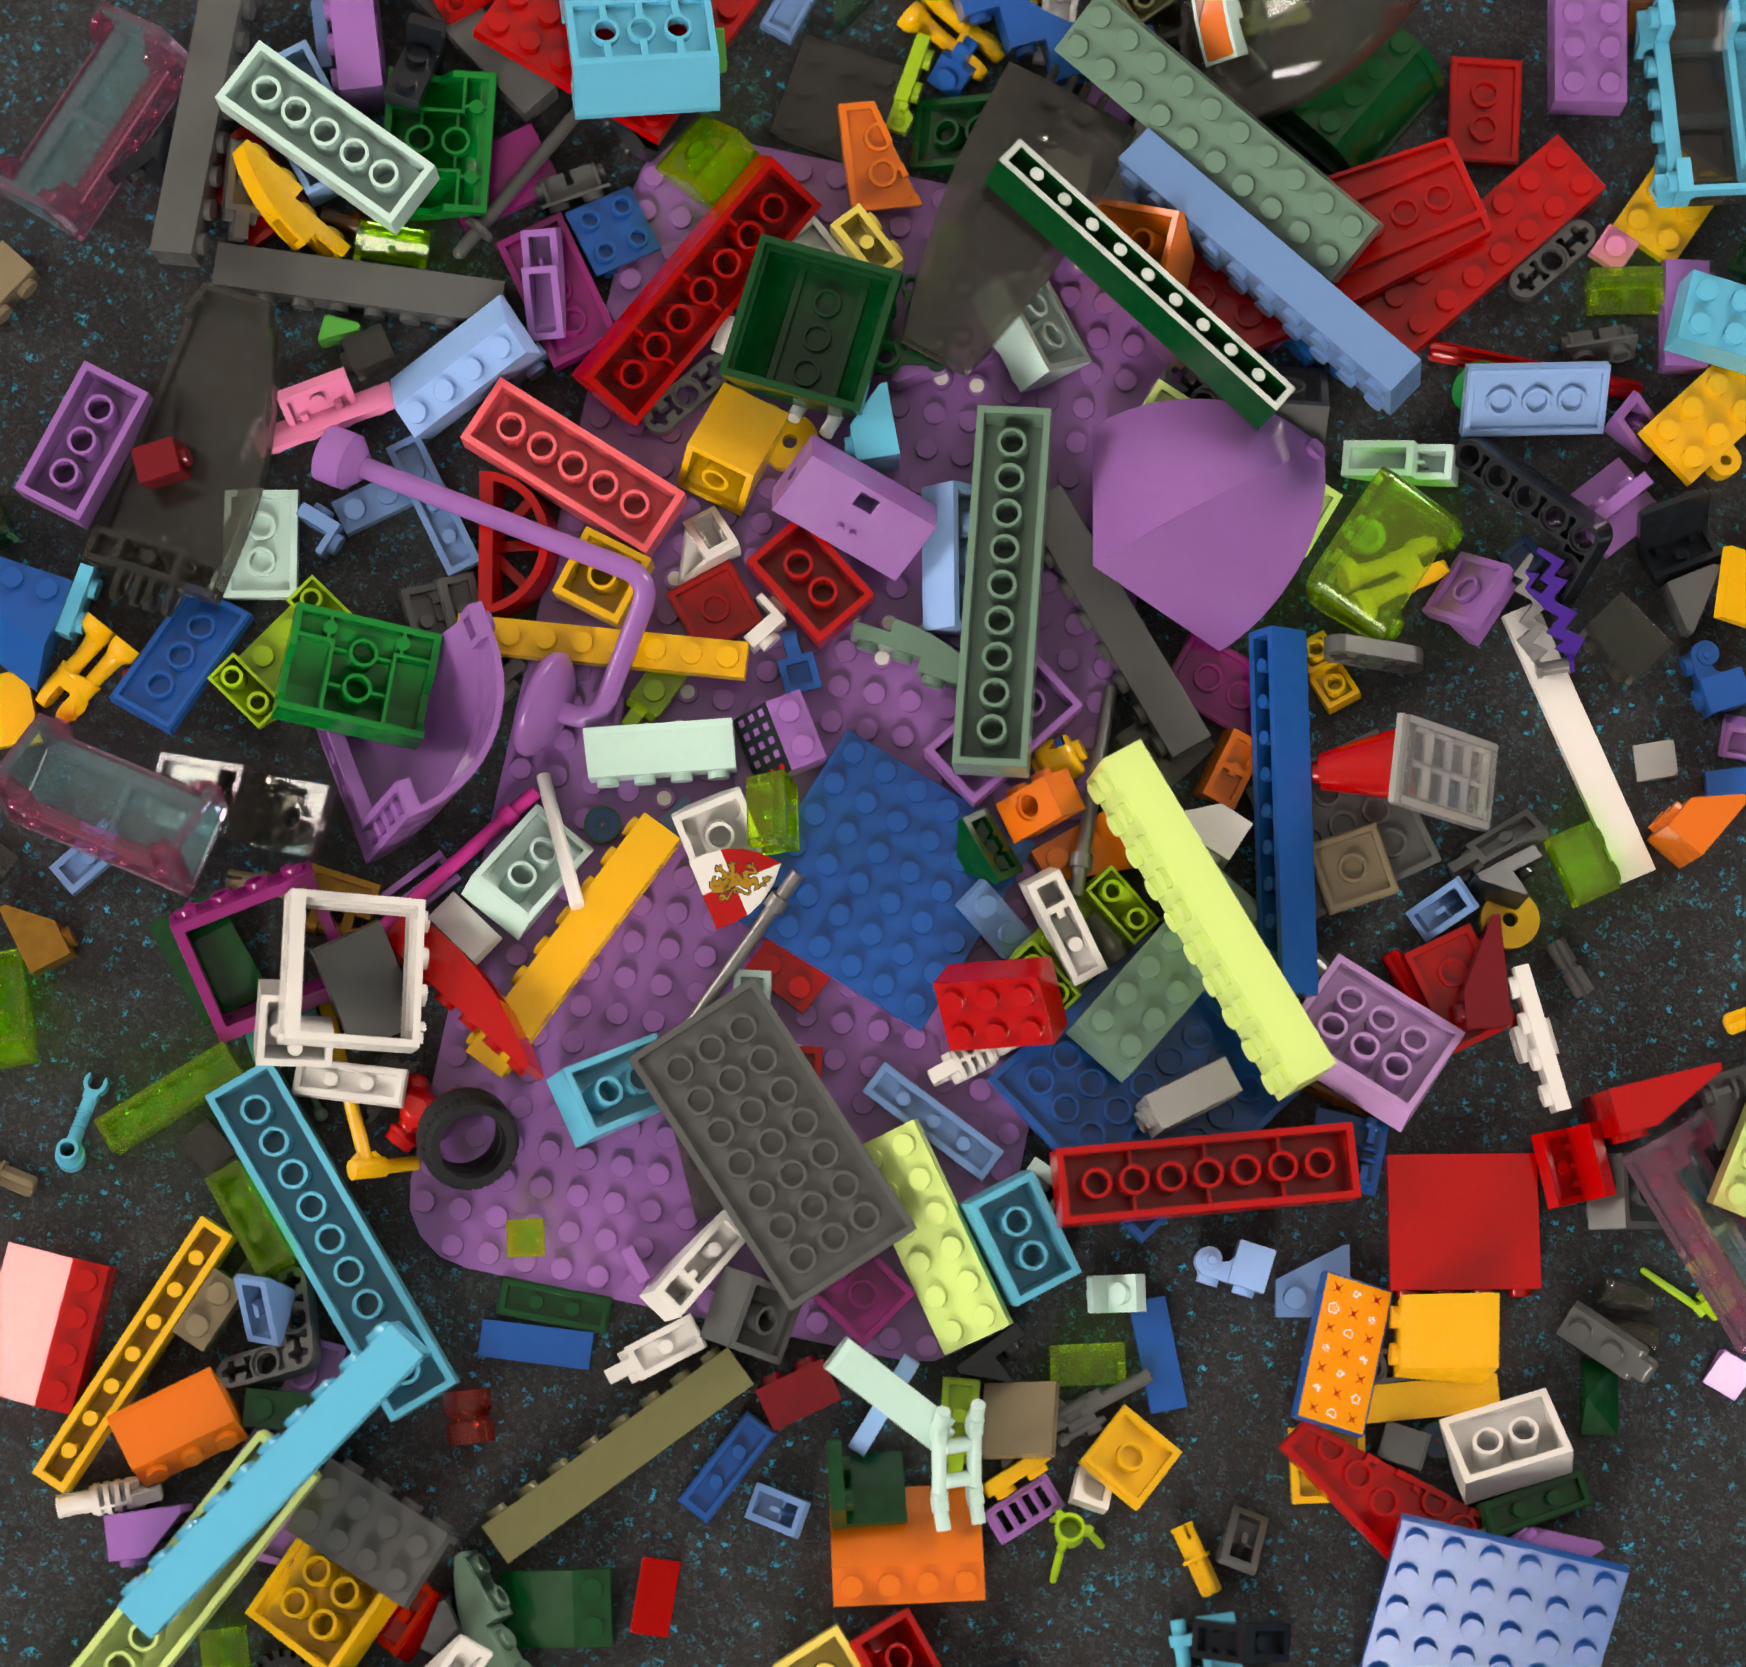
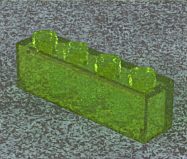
(168, 1098)

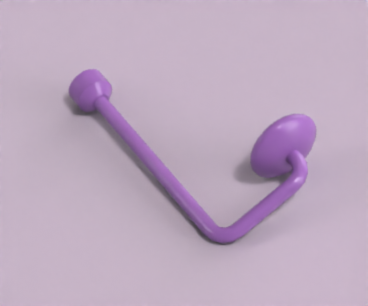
(549, 694)

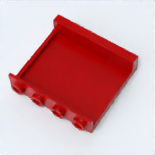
(1463, 1223)

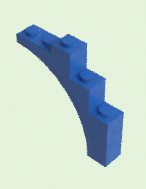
(1023, 29)

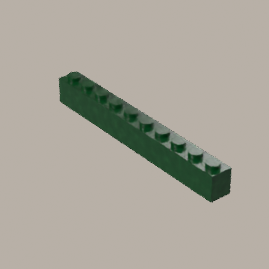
(1139, 284)

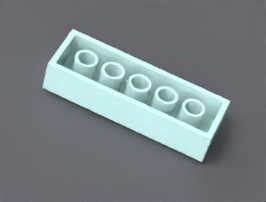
(327, 137)

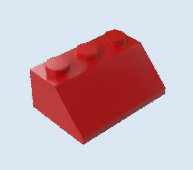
(894, 1643)

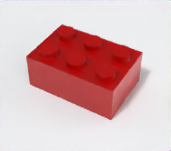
(811, 583)
(1000, 1003)

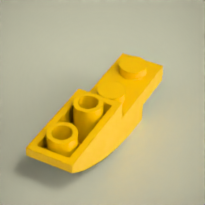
(274, 195)

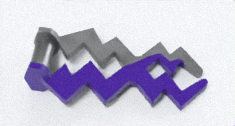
(1545, 600)

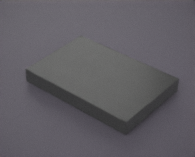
(363, 981)

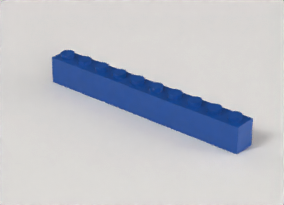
(1283, 804)

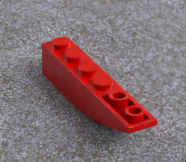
(472, 992)

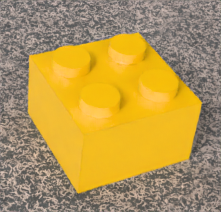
(596, 591)

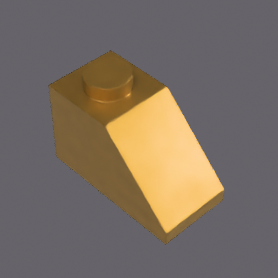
(40, 940)

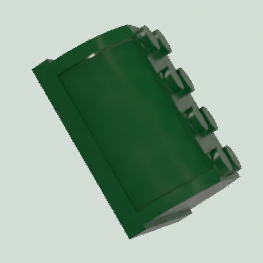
(1367, 108)
(810, 327)

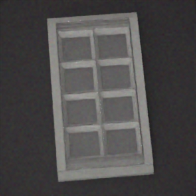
(1443, 772)

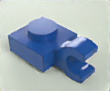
(952, 69)
(798, 669)

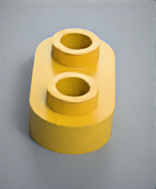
(1003, 1483)

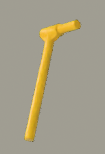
(364, 1163)

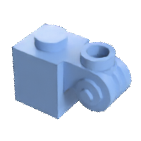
(1245, 1271)

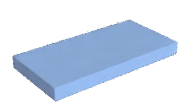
(1534, 399)

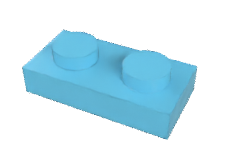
(84, 589)

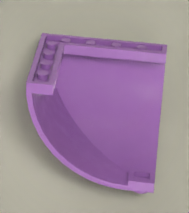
(1204, 511)
(400, 790)

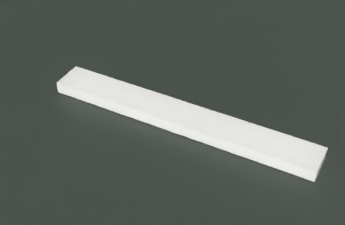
(1583, 755)

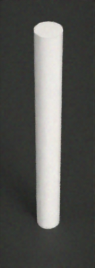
(560, 841)

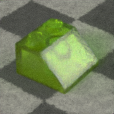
(707, 160)

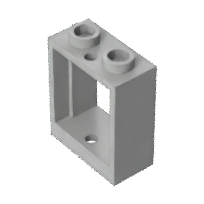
(1187, 1098)

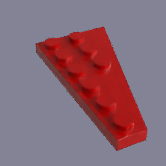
(1368, 1489)

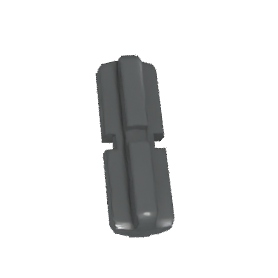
(1573, 974)

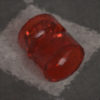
(469, 1417)

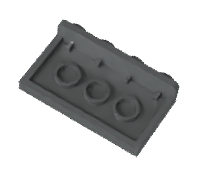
(371, 1531)

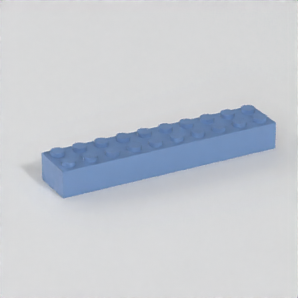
(1273, 275)

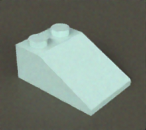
(522, 874)

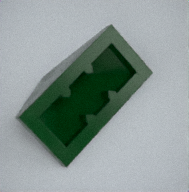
(984, 849)
(1597, 1399)

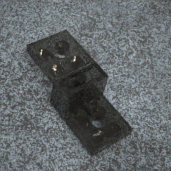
(261, 805)

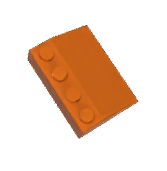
(910, 1559)

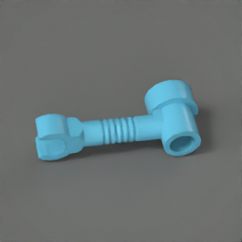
(74, 1139)

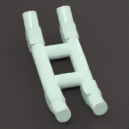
(970, 1478)

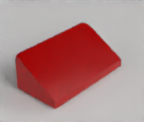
(655, 1596)
(407, 1627)

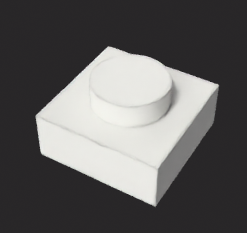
(1089, 1492)

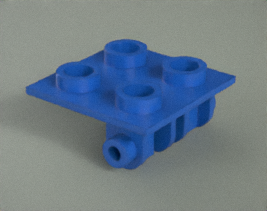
(612, 232)
(1370, 1144)

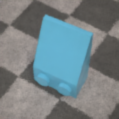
(602, 1094)

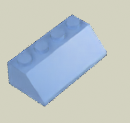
(462, 369)
(945, 558)

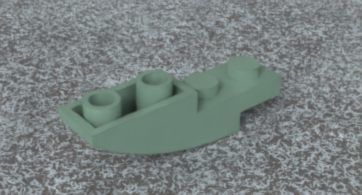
(908, 643)
(483, 1608)

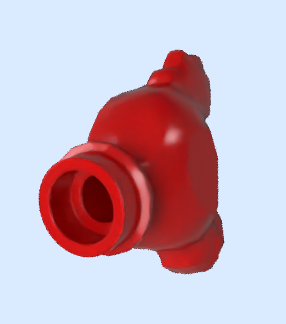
(416, 1100)

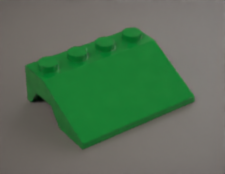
(455, 136)
(356, 676)

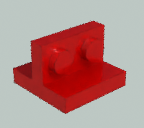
(1573, 1165)

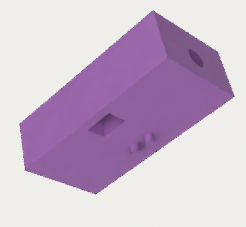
(854, 507)

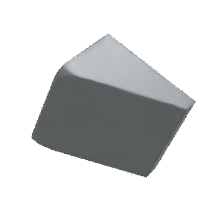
(1404, 1445)

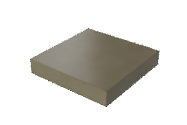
(1353, 869)
(1020, 1420)

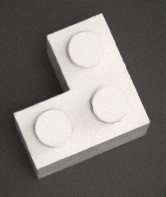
(265, 1045)

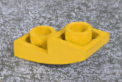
(1328, 679)

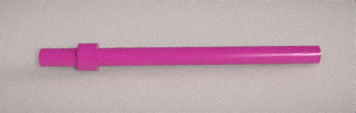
(507, 815)

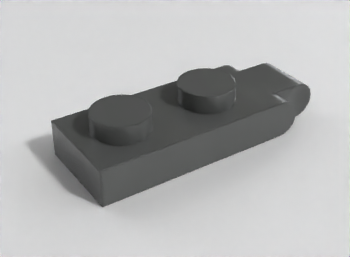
(1607, 1343)

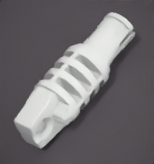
(965, 1064)
(108, 1498)

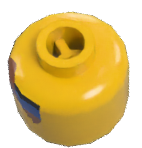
(1060, 754)

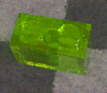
(1582, 864)

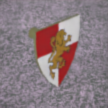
(733, 882)

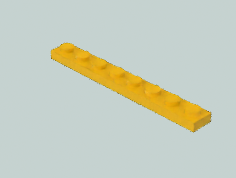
(596, 644)

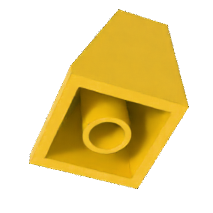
(731, 448)
(1445, 1337)

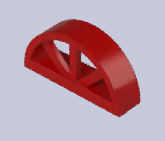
(493, 547)

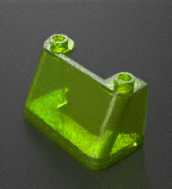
(1381, 556)

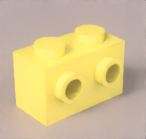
(862, 239)

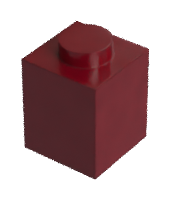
(162, 463)

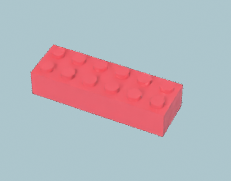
(573, 468)

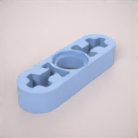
(875, 1419)

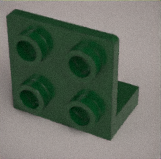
(865, 1488)

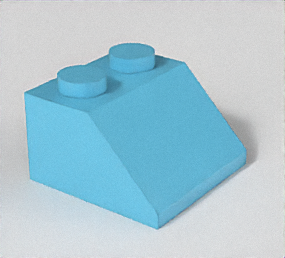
(874, 434)

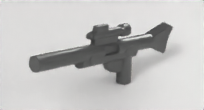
(1080, 1413)

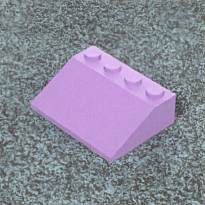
(1381, 1041)

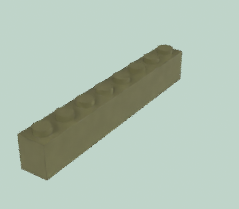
(618, 1454)

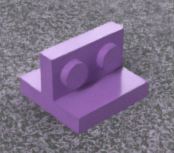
(1618, 499)
(1471, 596)

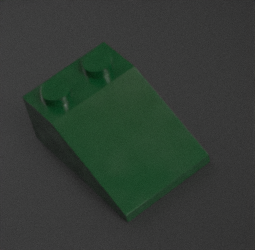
(942, 131)
(223, 957)
(561, 1607)

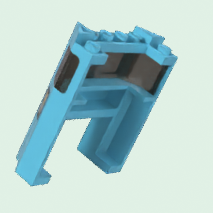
(1698, 99)

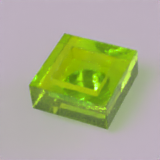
(525, 1238)

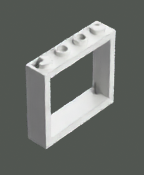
(292, 956)

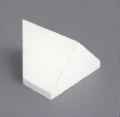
(706, 544)

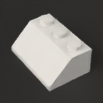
(1506, 1446)

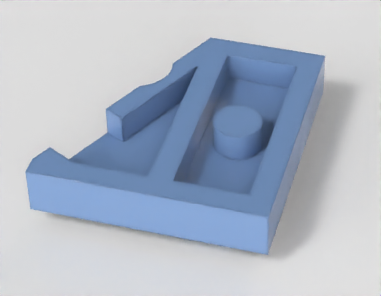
(1297, 1290)

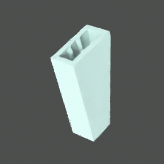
(884, 1390)

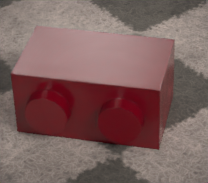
(798, 1393)

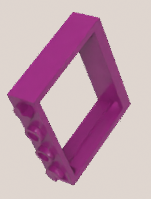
(227, 902)

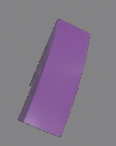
(544, 283)

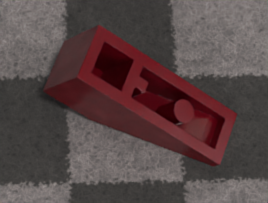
(1485, 992)

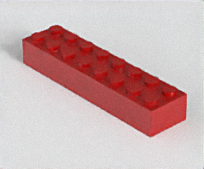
(1524, 216)
(693, 291)
(1204, 1174)

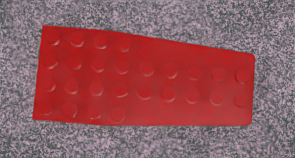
(1427, 218)

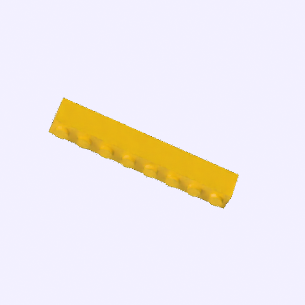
(582, 932)
(134, 1355)

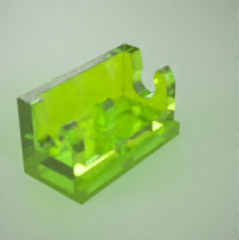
(378, 243)
(1624, 290)
(772, 812)
(1087, 1363)
(225, 1647)

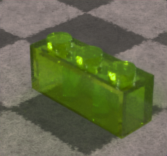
(251, 1220)

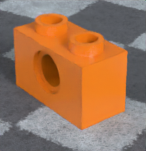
(1039, 805)

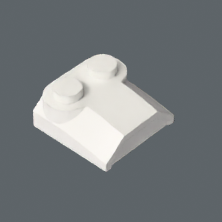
(714, 823)

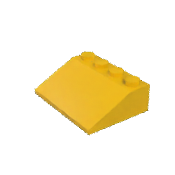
(320, 1608)

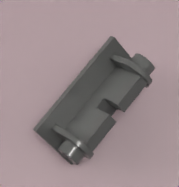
(585, 184)
(1614, 345)

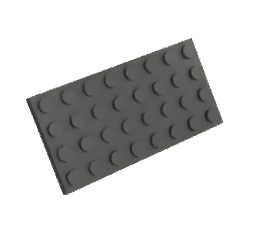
(772, 1144)

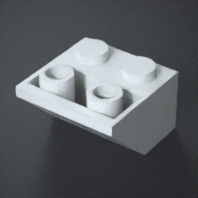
(1219, 830)

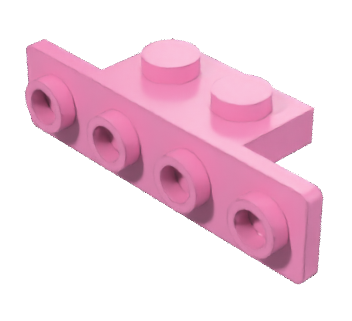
(325, 402)

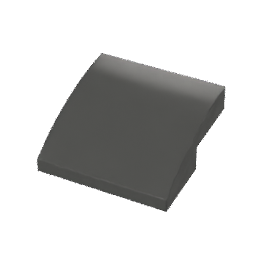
(437, 604)

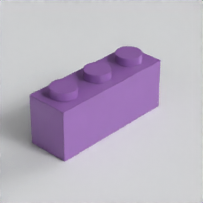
(1674, 272)

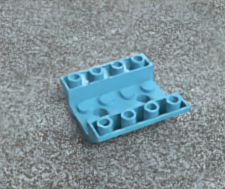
(644, 64)

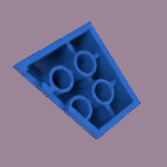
(28, 619)

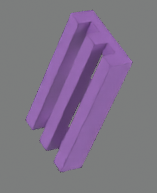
(417, 872)

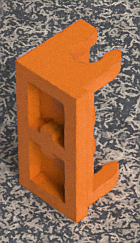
(1227, 769)

